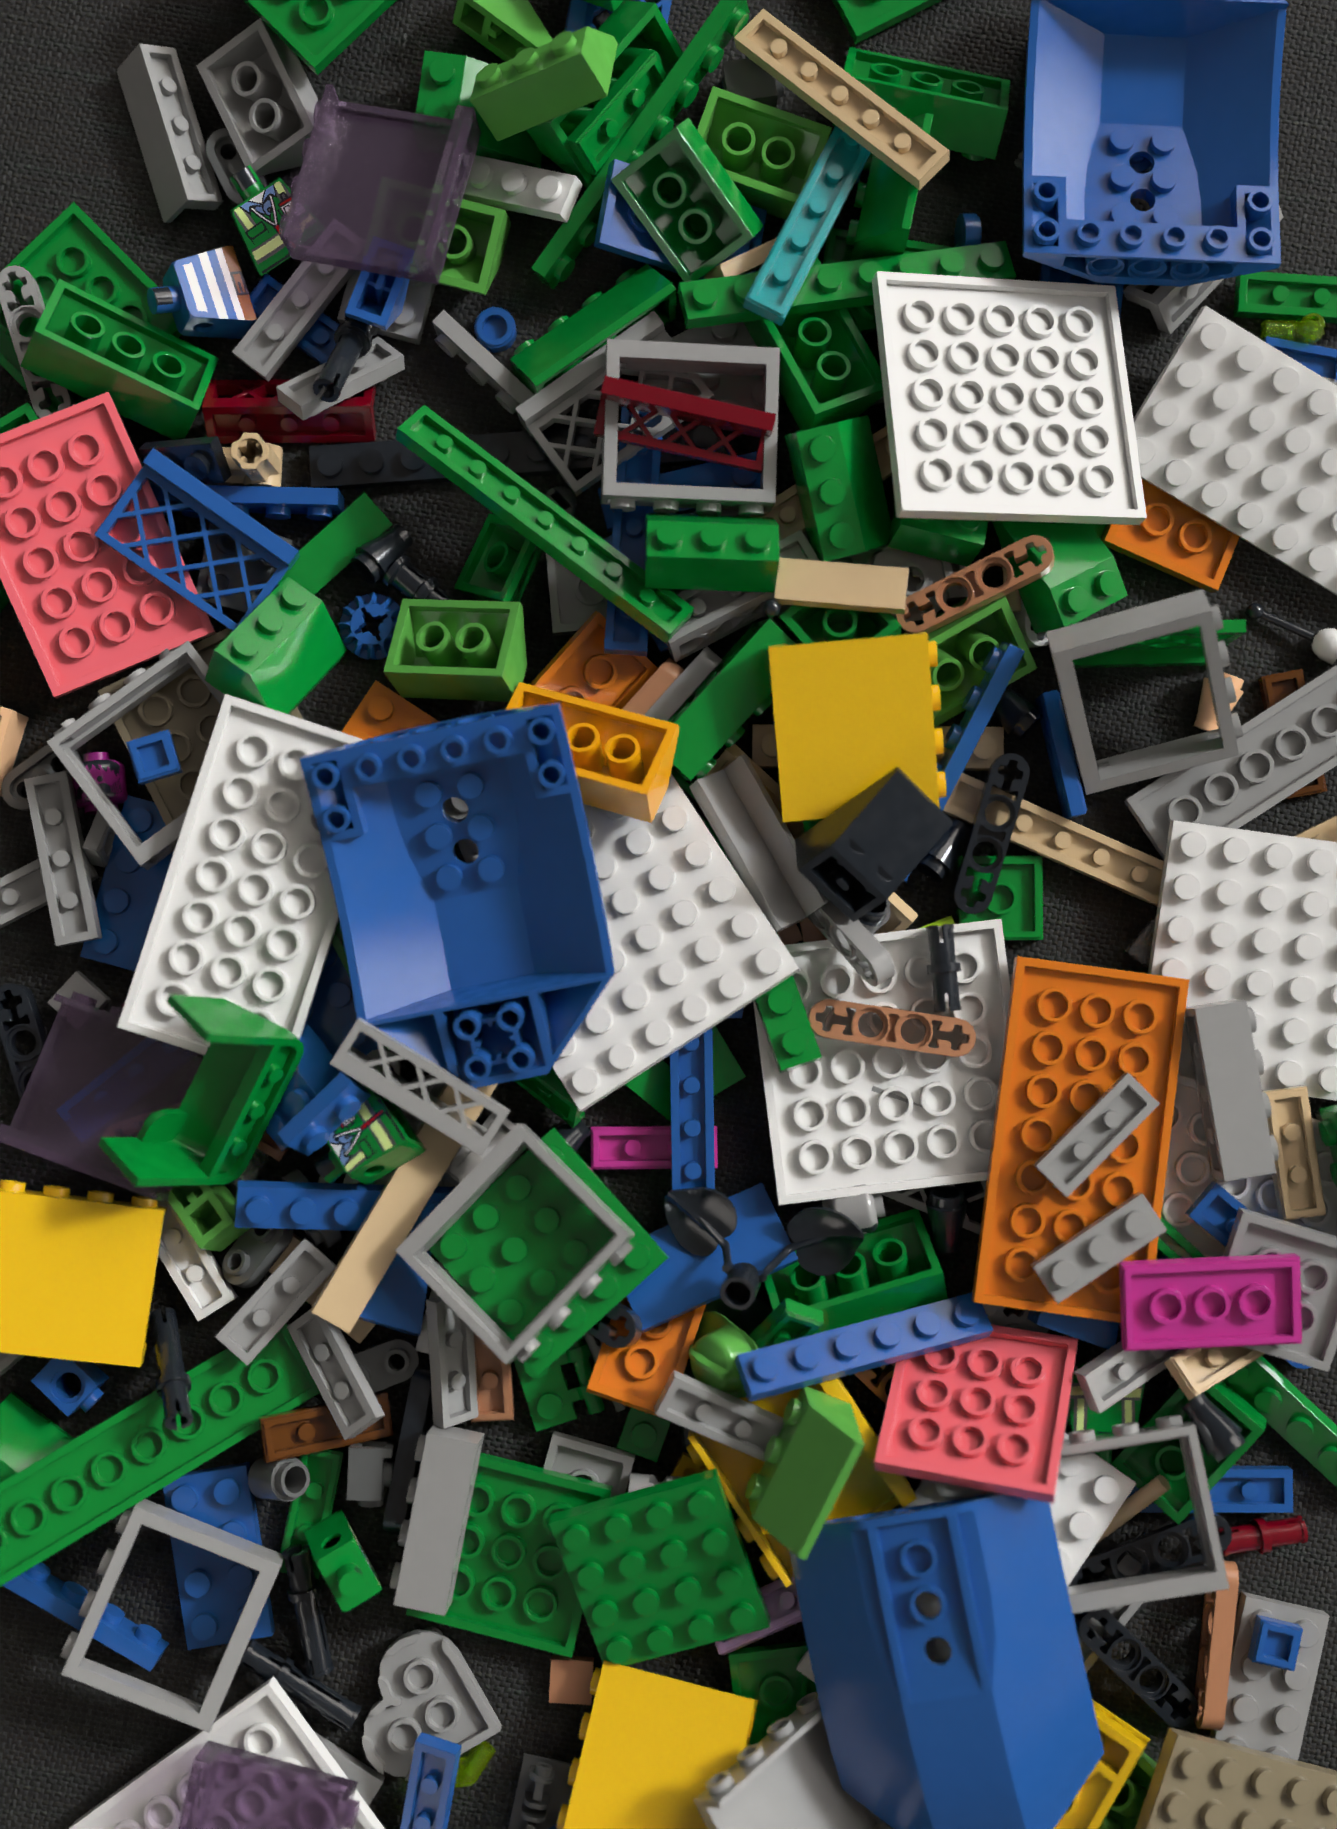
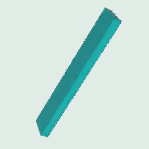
(807, 227)

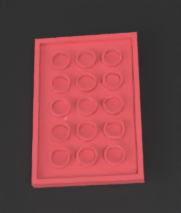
(74, 594)

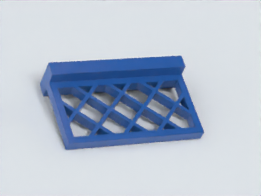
(209, 507)

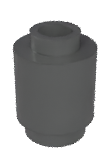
(278, 1479)

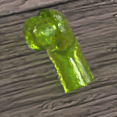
(1307, 330)
(474, 1764)

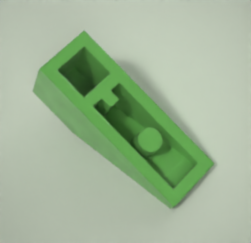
(501, 25)
(207, 1214)

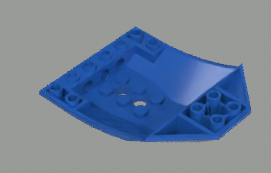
(1165, 83)
(451, 956)
(996, 1728)

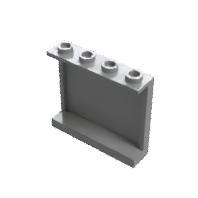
(785, 1782)

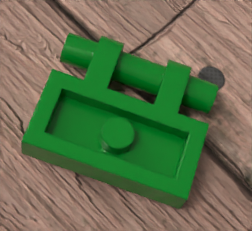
(549, 1395)

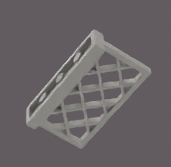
(586, 383)

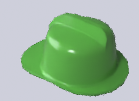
(715, 1353)

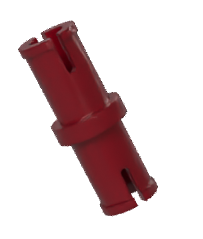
(1265, 1535)

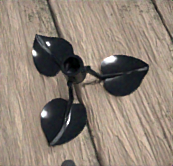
(705, 1217)

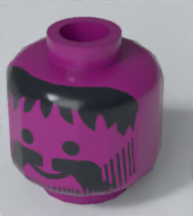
(109, 776)

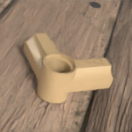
(253, 462)

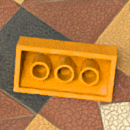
(617, 754)

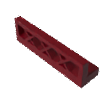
(687, 408)
(250, 413)

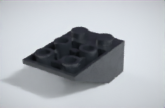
(871, 843)

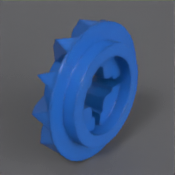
(352, 621)

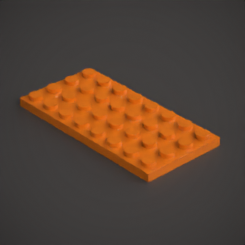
(1062, 1049)

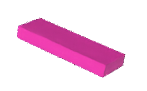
(634, 1147)

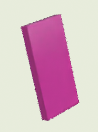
(1210, 1302)

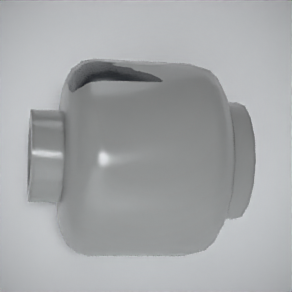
(861, 1209)

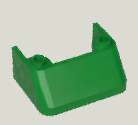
(224, 1106)

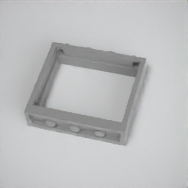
(690, 359)
(1129, 628)
(103, 713)
(417, 1244)
(203, 1536)
(1168, 1583)

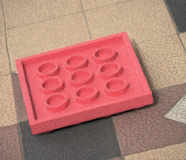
(982, 1414)

